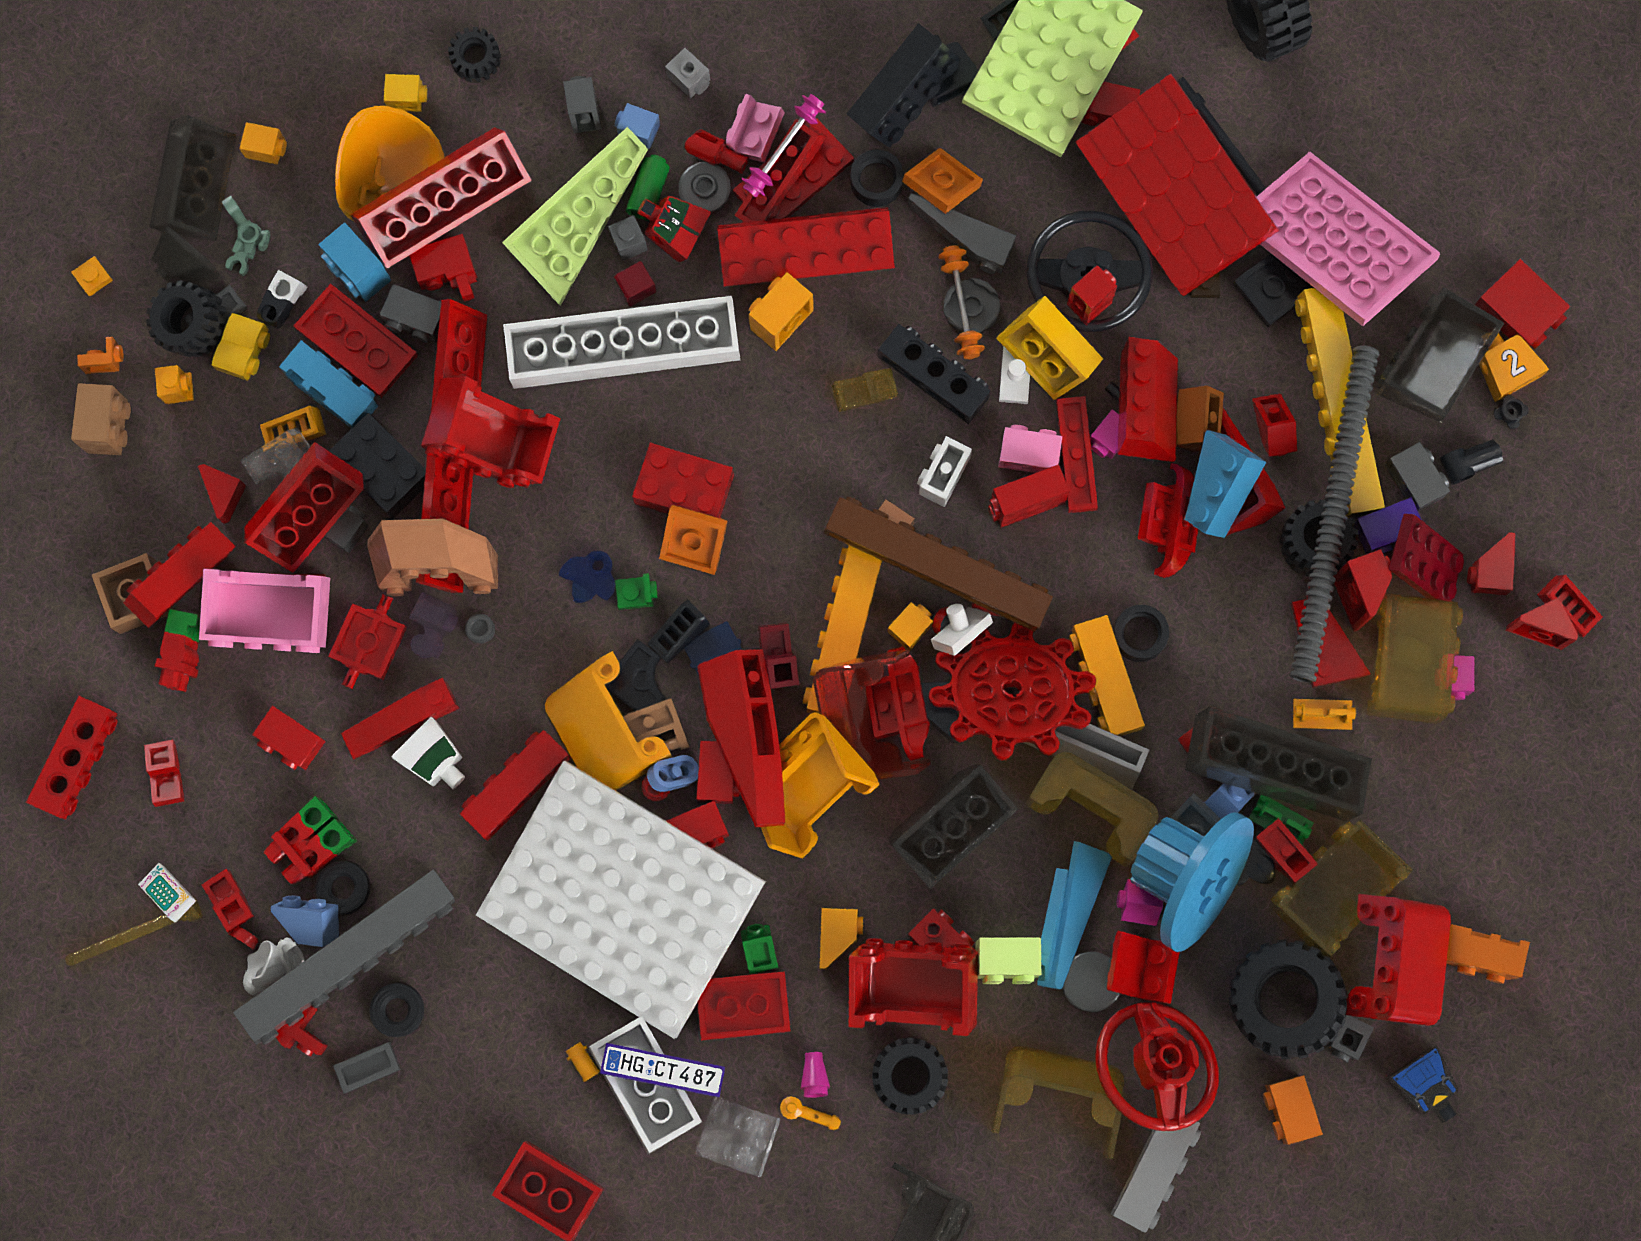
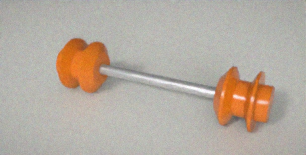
(955, 265)

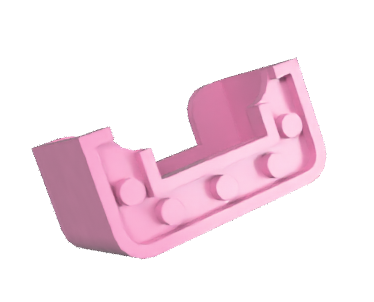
(264, 610)

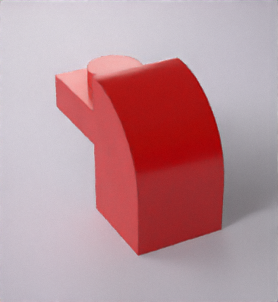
(307, 1042)

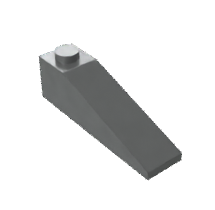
(983, 243)

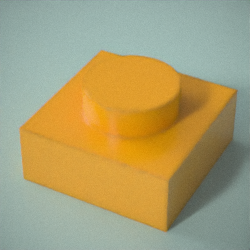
(92, 276)

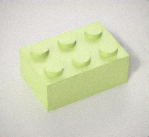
(1008, 959)

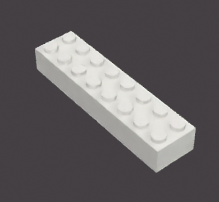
(621, 342)

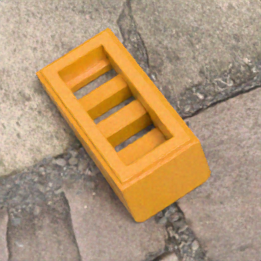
(310, 412)

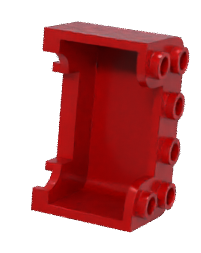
(488, 434)
(1407, 963)
(913, 985)

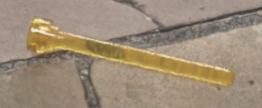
(191, 915)

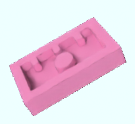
(754, 128)

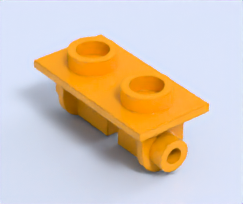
(1323, 714)

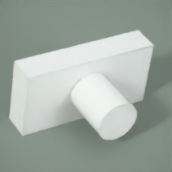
(1014, 380)
(963, 628)

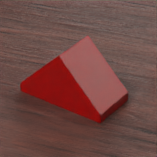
(222, 490)

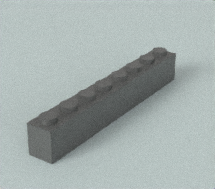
(344, 957)

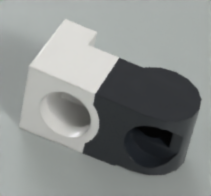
(280, 299)

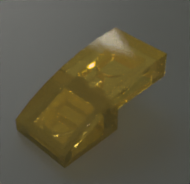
(864, 390)

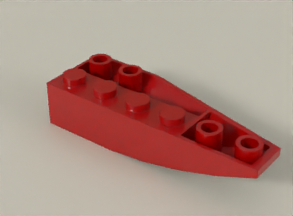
(745, 728)

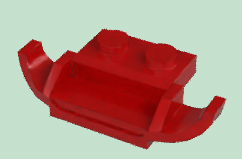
(1165, 522)
(899, 706)

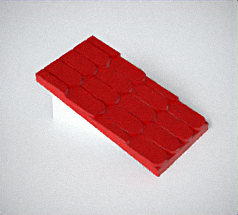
(1177, 185)

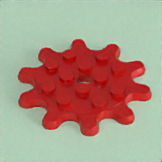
(1019, 662)

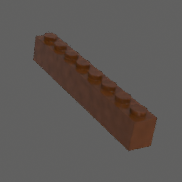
(938, 564)

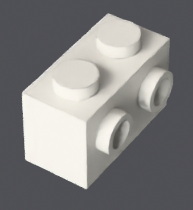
(945, 471)

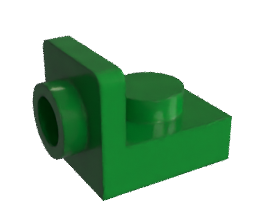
(636, 592)
(759, 948)

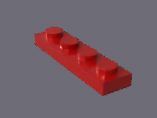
(1077, 454)

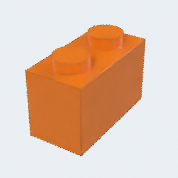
(1292, 1110)

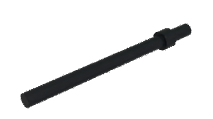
(1229, 147)

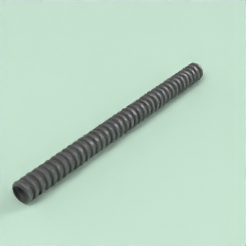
(1334, 514)

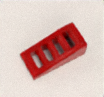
(1569, 589)

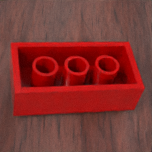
(303, 507)

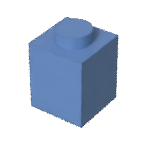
(640, 122)

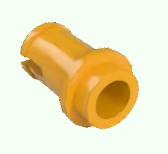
(582, 1061)

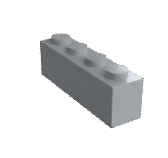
(1104, 751)
(1153, 1176)

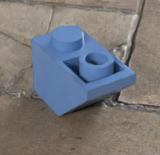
(1228, 800)
(308, 921)

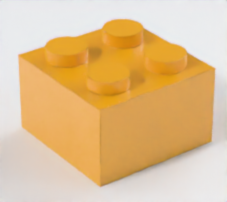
(780, 310)

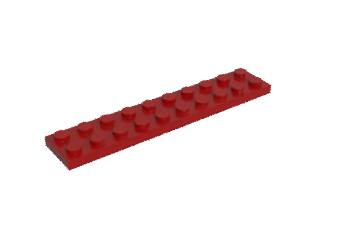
(447, 486)

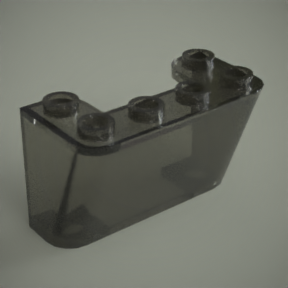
(1439, 356)

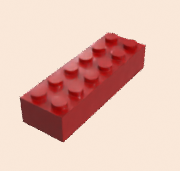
(441, 197)
(806, 246)

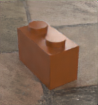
(1197, 411)

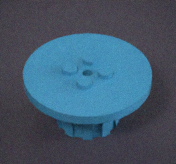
(1192, 873)

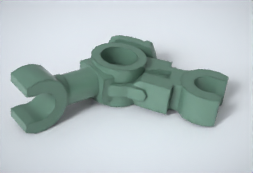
(247, 240)

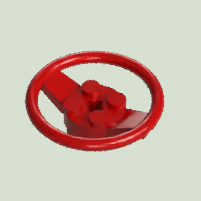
(1166, 1079)

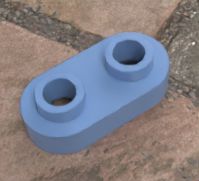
(673, 773)

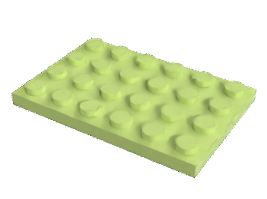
(1051, 66)

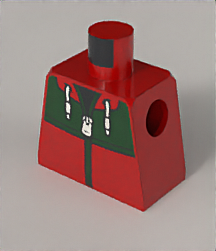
(674, 225)

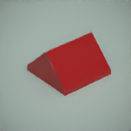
(1546, 625)

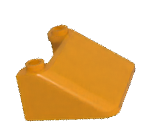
(597, 731)
(815, 774)

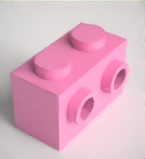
(1029, 450)

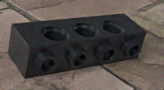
(939, 388)

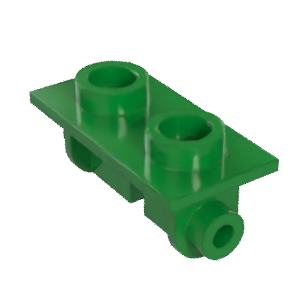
(1268, 811)

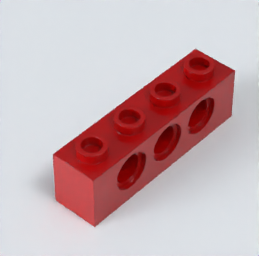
(57, 767)

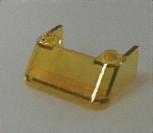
(1038, 1067)

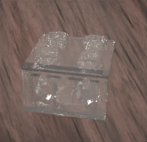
(737, 1136)

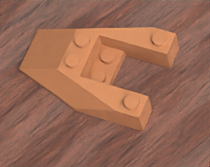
(432, 547)

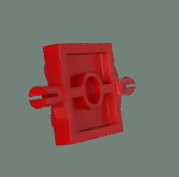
(367, 641)

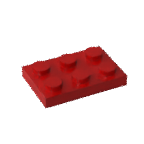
(744, 1006)

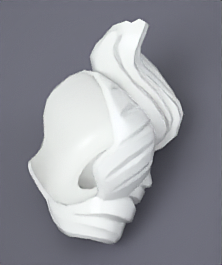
(271, 964)

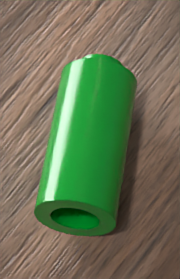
(648, 184)

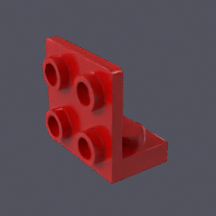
(1142, 968)

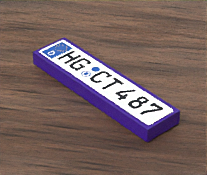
(662, 1070)

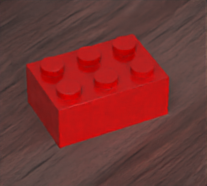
(682, 481)
(548, 1191)

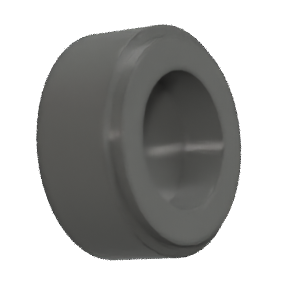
(480, 628)

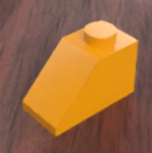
(838, 933)

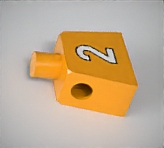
(1510, 366)

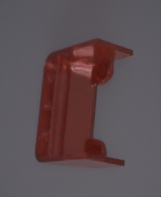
(844, 703)

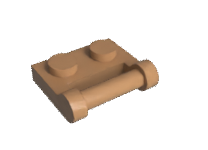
(657, 720)

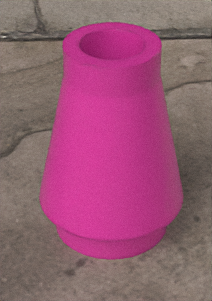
(814, 1077)

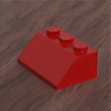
(1362, 586)

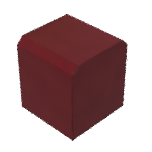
(635, 283)

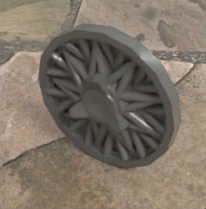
(705, 186)

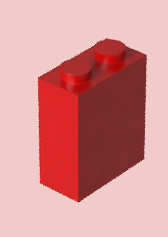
(1524, 304)
(1028, 496)

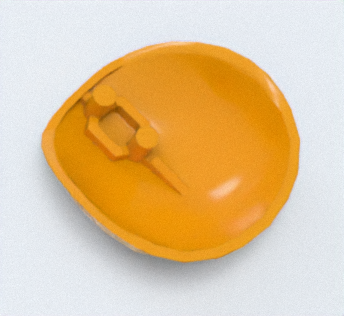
(380, 152)

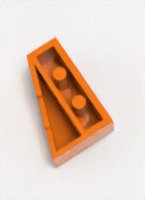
(1486, 954)

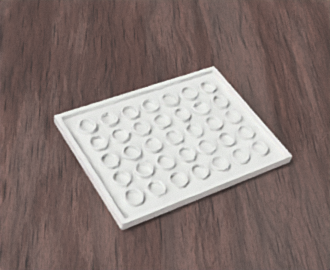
(620, 899)

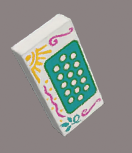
(167, 892)

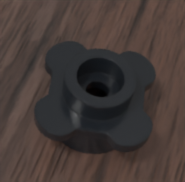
(1518, 408)

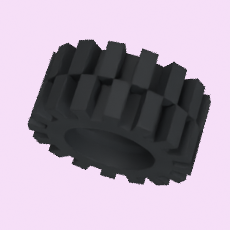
(470, 39)

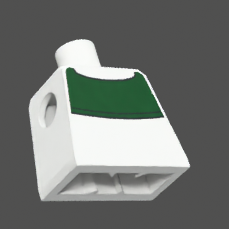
(431, 755)

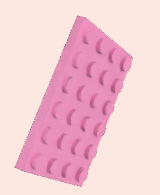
(1342, 239)

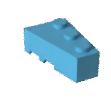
(327, 385)
(1221, 483)

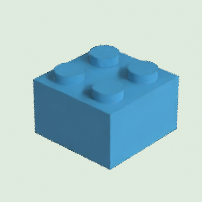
(353, 263)

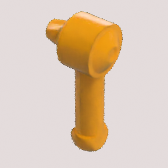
(792, 1108)

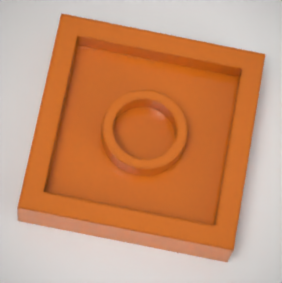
(942, 180)
(693, 539)

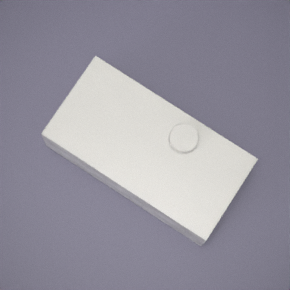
(653, 1110)

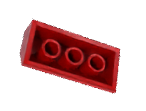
(1147, 400)

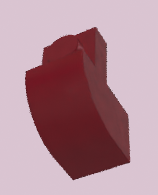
(778, 656)

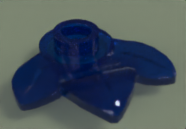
(586, 579)

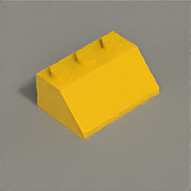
(1050, 348)

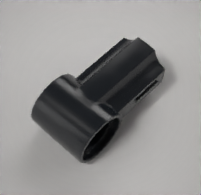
(1463, 463)

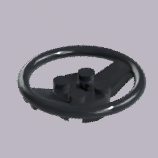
(1065, 273)

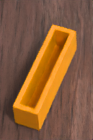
(1113, 688)

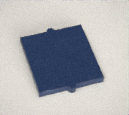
(712, 645)

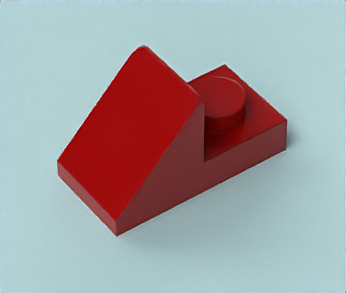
(1286, 851)

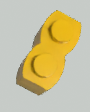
(240, 347)

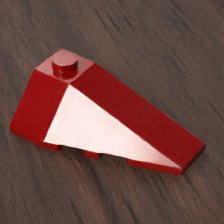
(1263, 498)

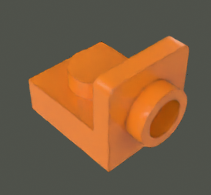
(99, 362)

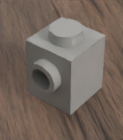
(688, 73)

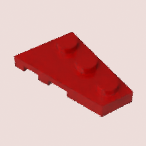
(1338, 656)

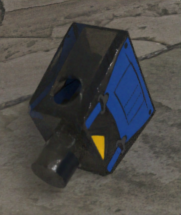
(1426, 1084)

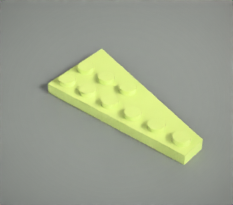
(567, 226)

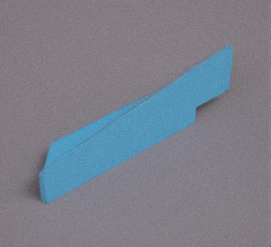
(1069, 911)

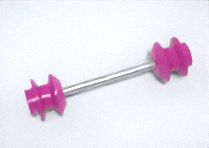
(807, 113)

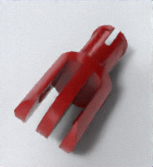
(715, 151)

